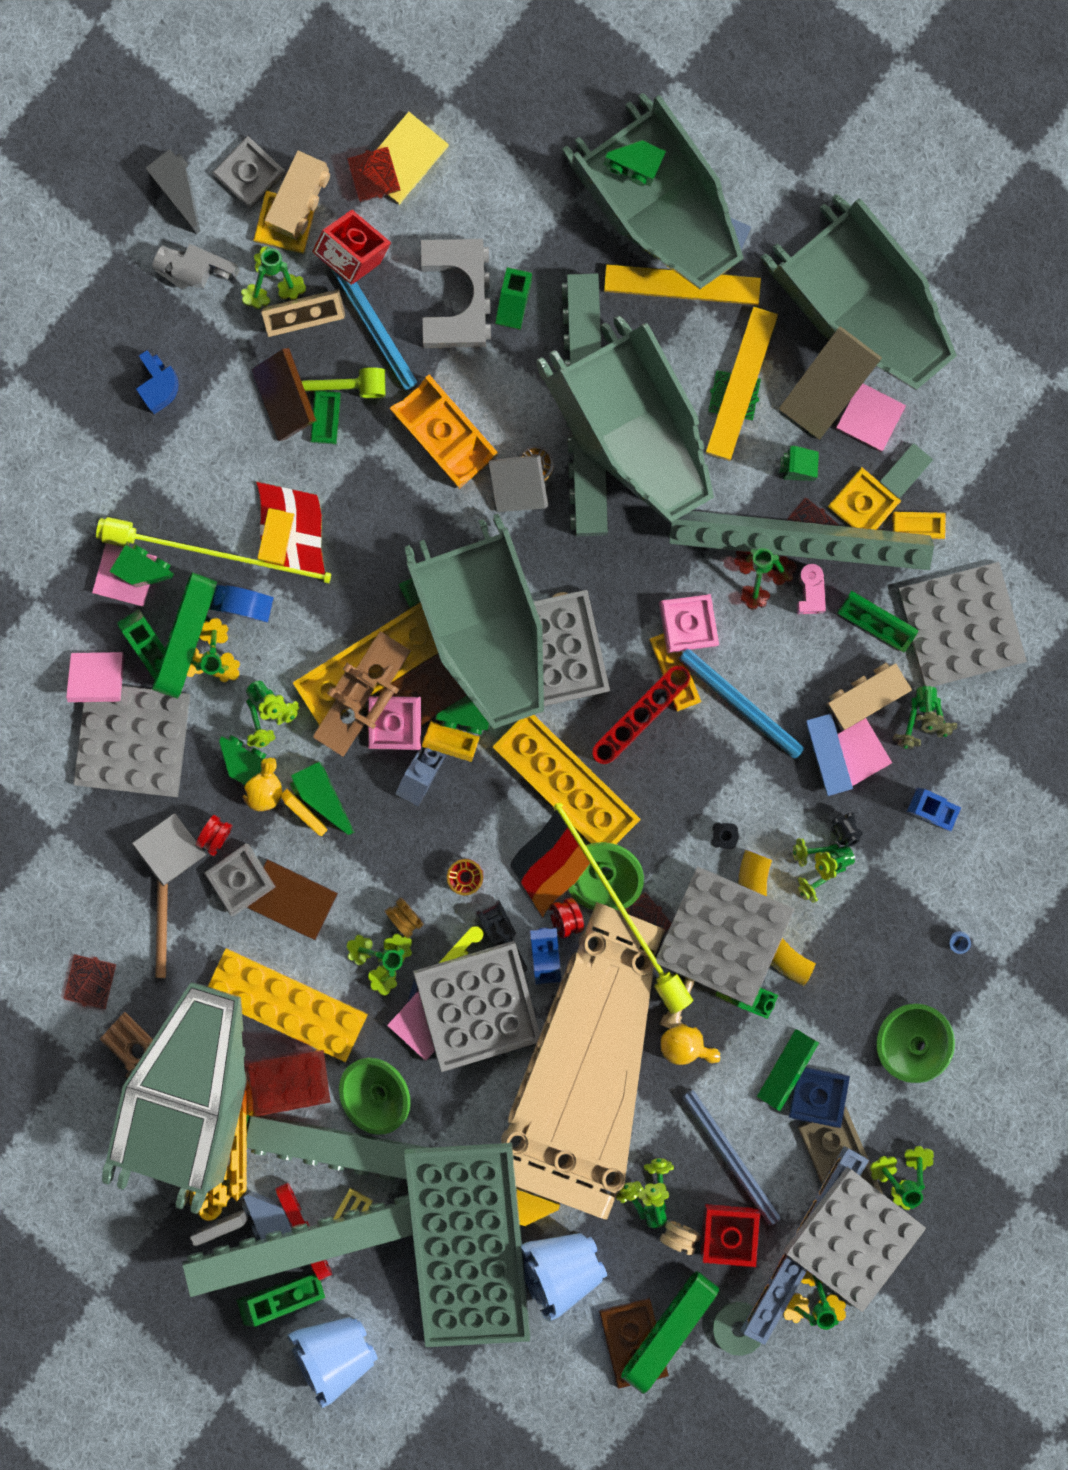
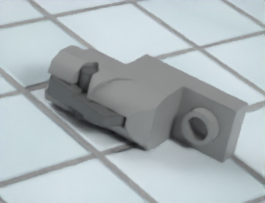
(192, 267)

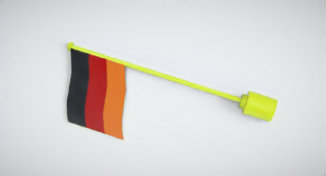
(555, 863)

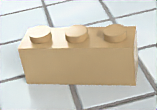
(298, 195)
(303, 313)
(867, 695)

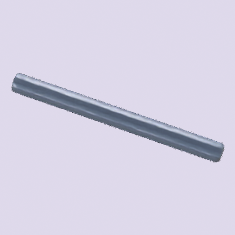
(731, 1157)

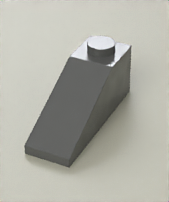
(174, 181)

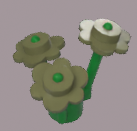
(930, 722)

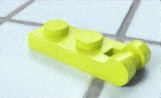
(474, 934)

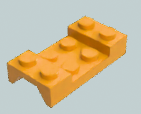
(444, 432)

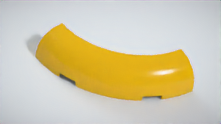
(787, 961)

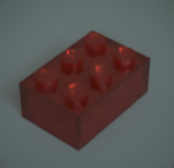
(286, 1082)

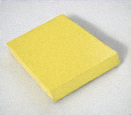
(413, 153)

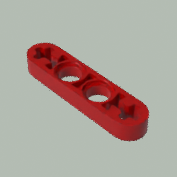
(292, 1210)

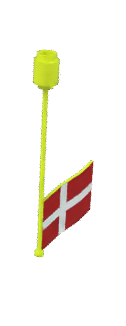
(304, 545)

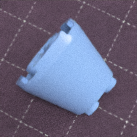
(561, 1272)
(332, 1356)

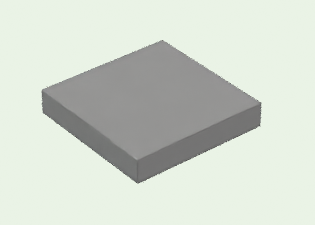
(248, 172)
(518, 483)
(168, 849)
(239, 879)
(219, 1227)

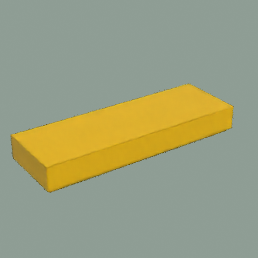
(668, 660)

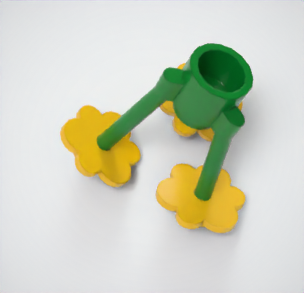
(210, 661)
(825, 1313)

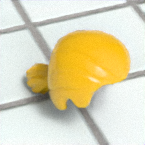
(263, 789)
(685, 1044)

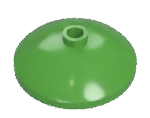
(624, 877)
(899, 1041)
(366, 1103)

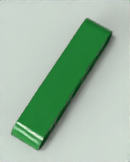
(184, 635)
(670, 1332)

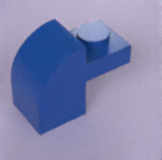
(160, 389)
(242, 603)
(933, 809)
(545, 955)

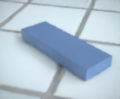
(829, 754)

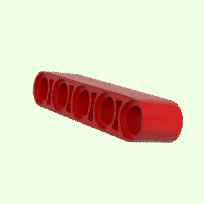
(653, 709)

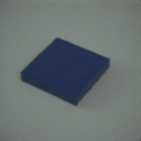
(819, 1097)

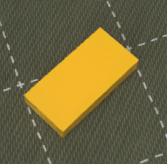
(920, 523)
(276, 536)
(450, 741)
(303, 812)

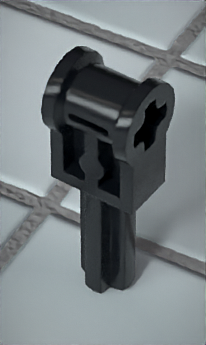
(499, 927)

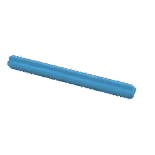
(378, 332)
(741, 703)

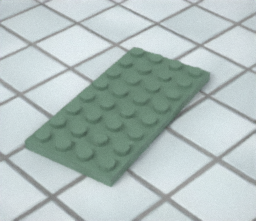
(468, 1244)

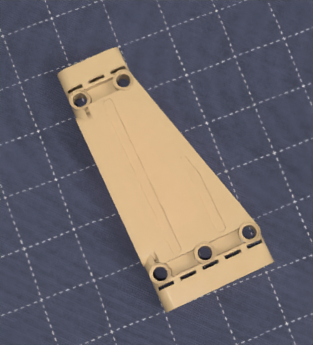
(586, 1070)

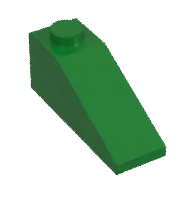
(143, 640)
(318, 792)
(279, 1300)

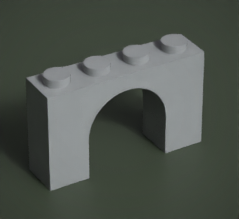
(470, 326)

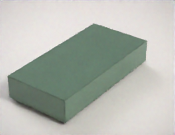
(906, 470)

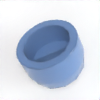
(964, 944)

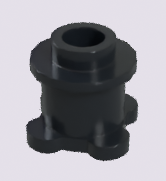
(846, 830)
(717, 841)

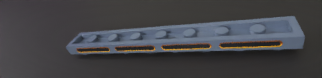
(788, 1272)

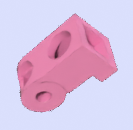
(812, 580)

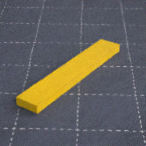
(670, 284)
(741, 384)

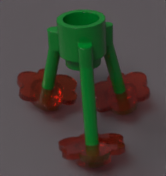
(762, 562)

